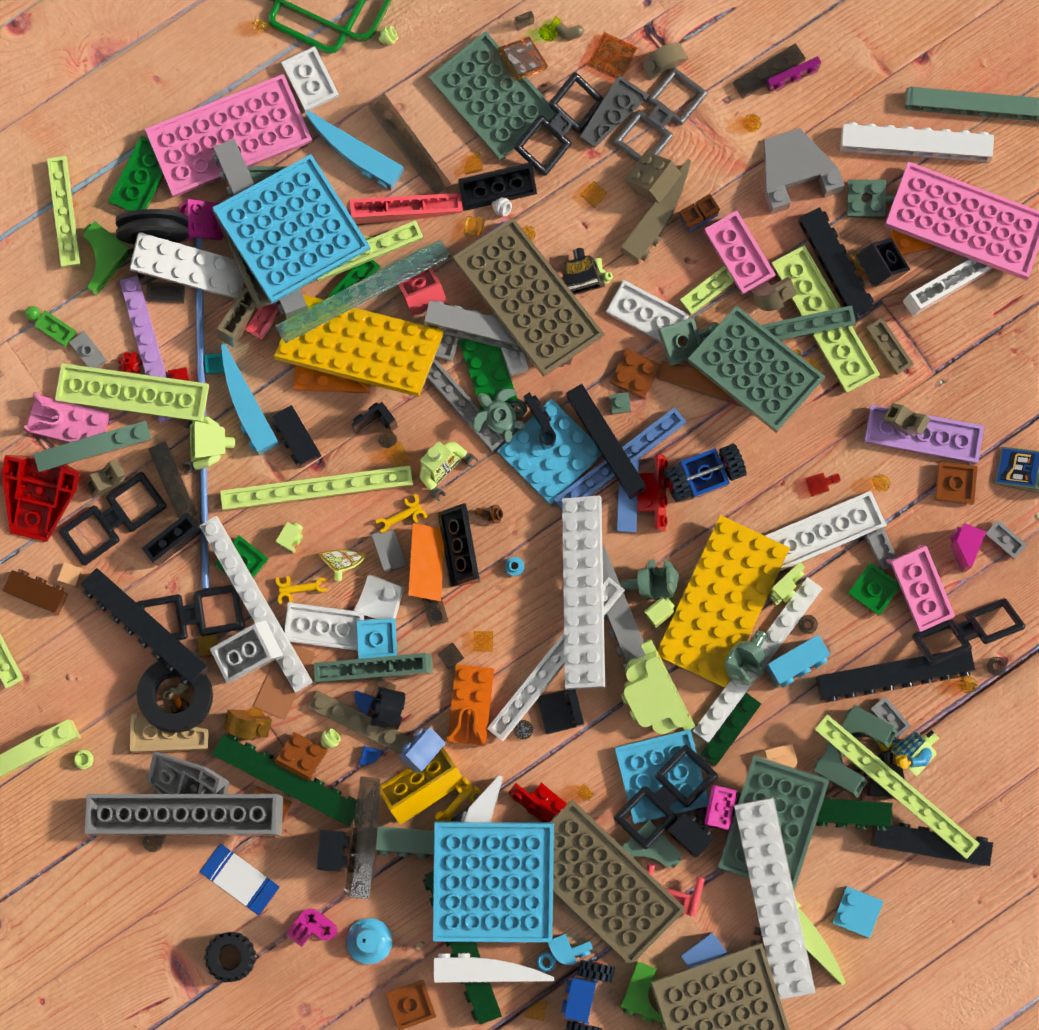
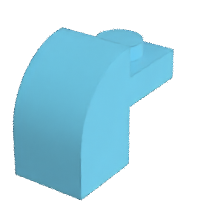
(564, 953)

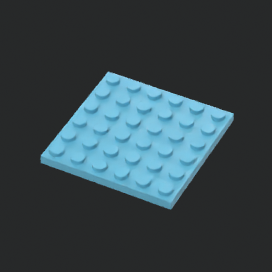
(291, 228)
(493, 881)

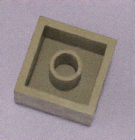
(653, 177)

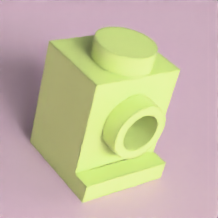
(290, 536)

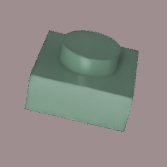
(620, 403)

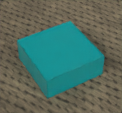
(214, 364)

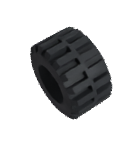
(213, 962)

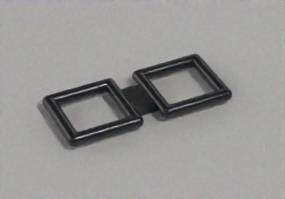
(558, 124)
(112, 518)
(194, 613)
(967, 631)
(665, 796)

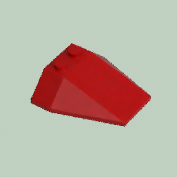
(36, 498)

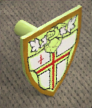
(342, 560)

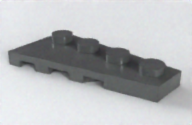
(614, 109)

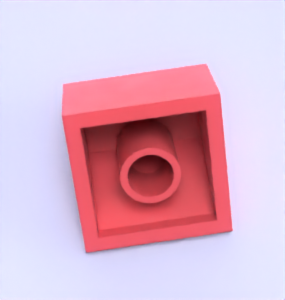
(420, 290)

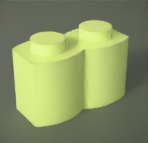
(659, 611)

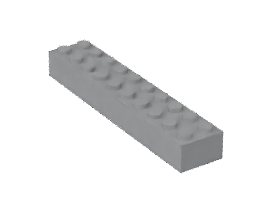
(184, 815)

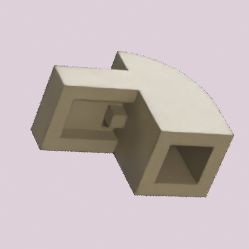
(664, 58)
(772, 297)
(905, 420)
(105, 480)

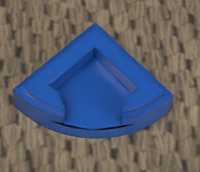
(363, 701)
(369, 756)

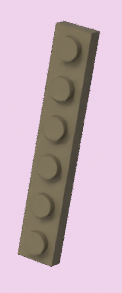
(358, 722)

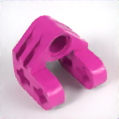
(303, 929)

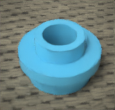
(516, 572)
(551, 966)

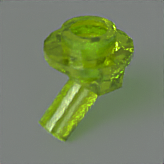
(548, 32)

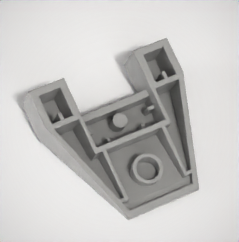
(793, 160)

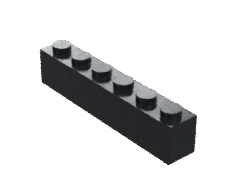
(835, 262)
(928, 843)

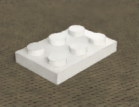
(310, 79)

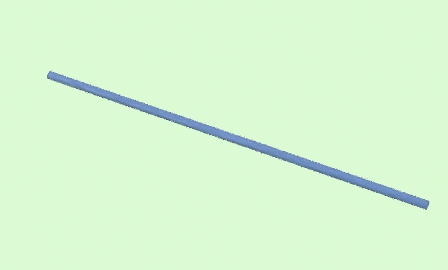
(202, 472)

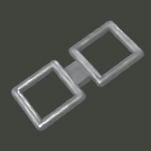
(661, 114)

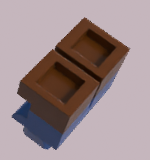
(694, 216)

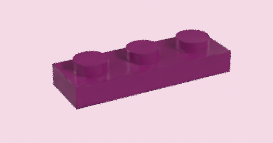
(794, 74)

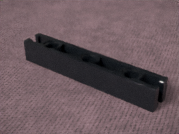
(606, 441)

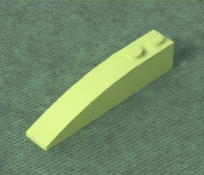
(38, 747)
(818, 948)

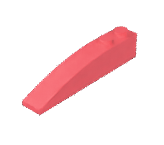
(403, 207)

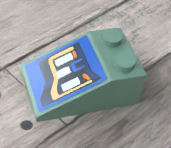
(1018, 469)

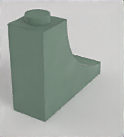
(660, 850)

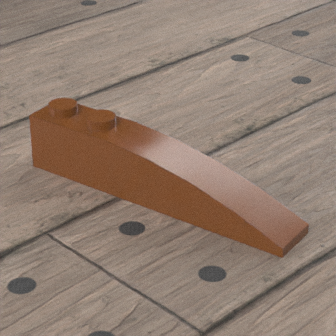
(693, 380)

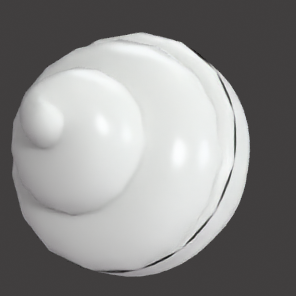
(502, 206)

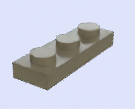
(889, 346)

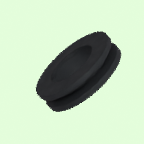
(154, 222)
(166, 721)

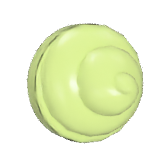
(388, 35)
(330, 738)

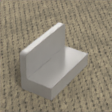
(389, 550)

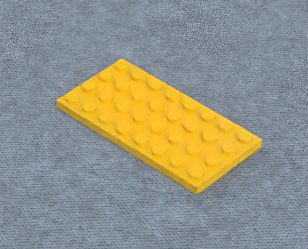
(366, 349)
(722, 599)

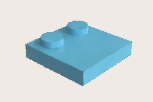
(376, 638)
(857, 912)

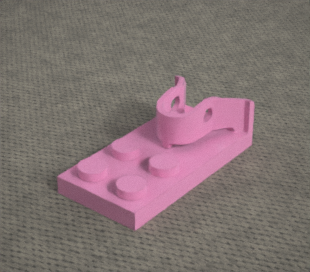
(739, 252)
(65, 420)
(922, 588)

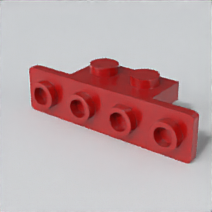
(654, 497)
(541, 803)

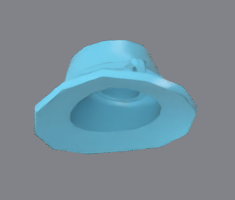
(377, 942)

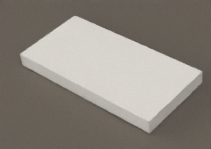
(643, 310)
(322, 626)

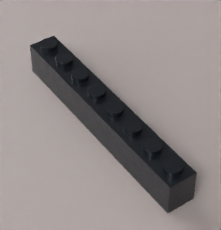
(145, 628)
(891, 674)

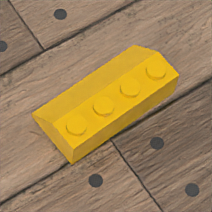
(413, 792)

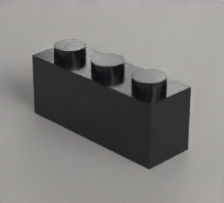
(295, 436)
(172, 539)

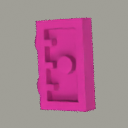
(201, 219)
(720, 807)

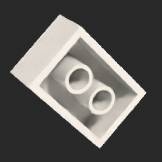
(246, 651)

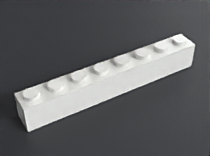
(917, 142)

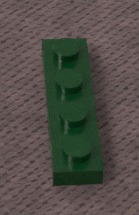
(730, 729)

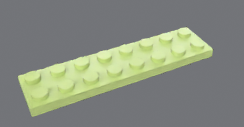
(839, 346)
(132, 392)

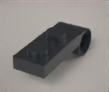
(542, 418)

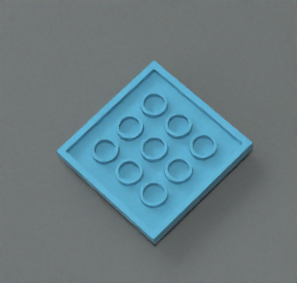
(554, 468)
(644, 759)

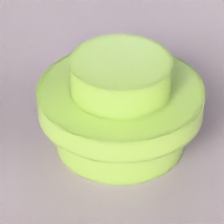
(83, 759)

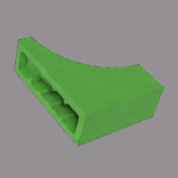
(109, 255)

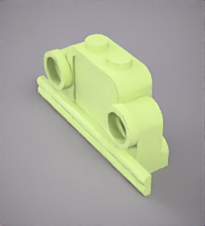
(653, 694)

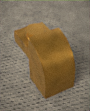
(245, 726)

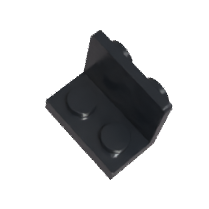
(375, 411)
(560, 711)

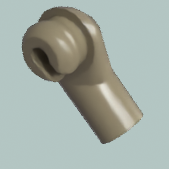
(570, 33)
(170, 691)

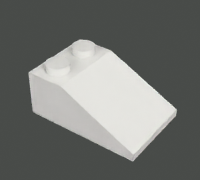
(484, 806)

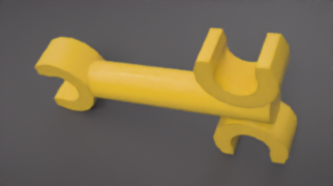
(414, 509)
(285, 589)
(465, 791)

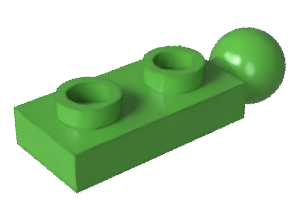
(51, 325)

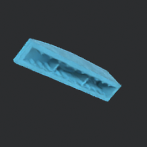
(358, 154)
(247, 408)

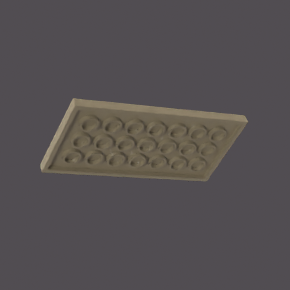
(528, 296)
(608, 885)

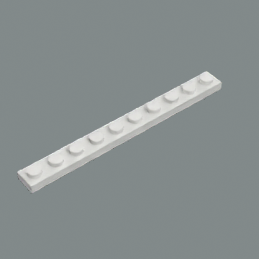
(254, 600)
(775, 637)
(542, 675)

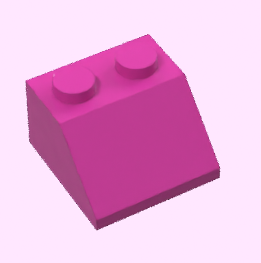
(966, 544)

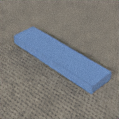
(627, 510)

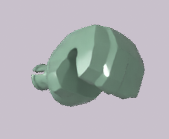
(654, 581)
(745, 657)

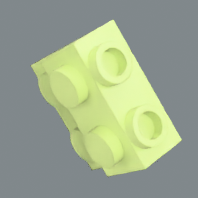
(785, 587)

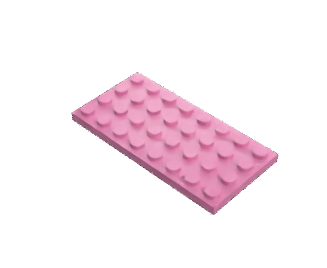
(259, 119)
(965, 220)

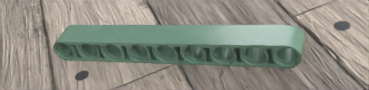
(972, 103)

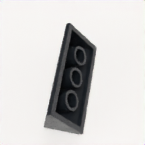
(487, 187)
(458, 546)

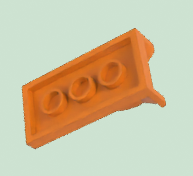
(312, 380)
(470, 705)

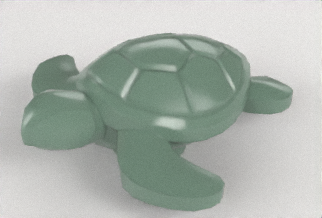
(498, 414)

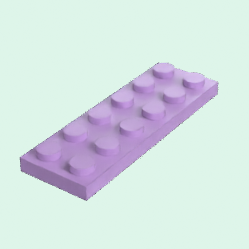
(941, 438)

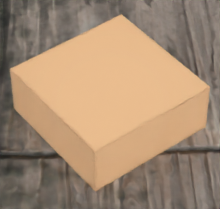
(70, 574)

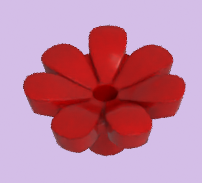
(130, 362)

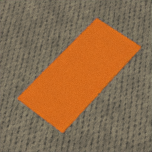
(426, 562)

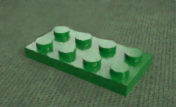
(139, 179)
(486, 369)

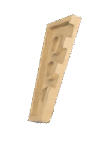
(147, 738)

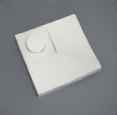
(380, 598)

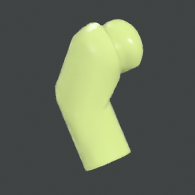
(607, 276)

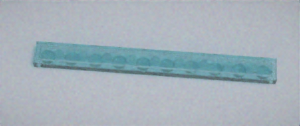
(362, 291)

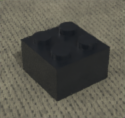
(882, 262)
(690, 835)
(332, 850)

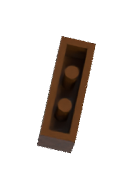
(35, 591)

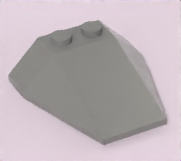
(179, 776)

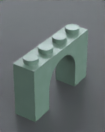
(858, 724)

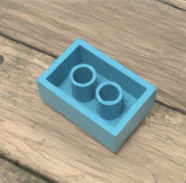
(797, 662)

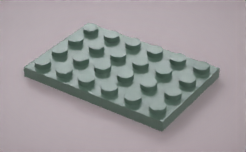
(489, 96)
(756, 369)
(797, 803)

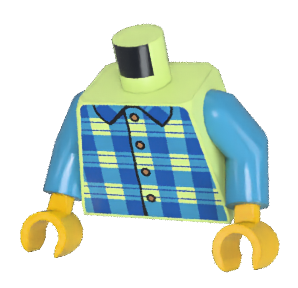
(913, 751)

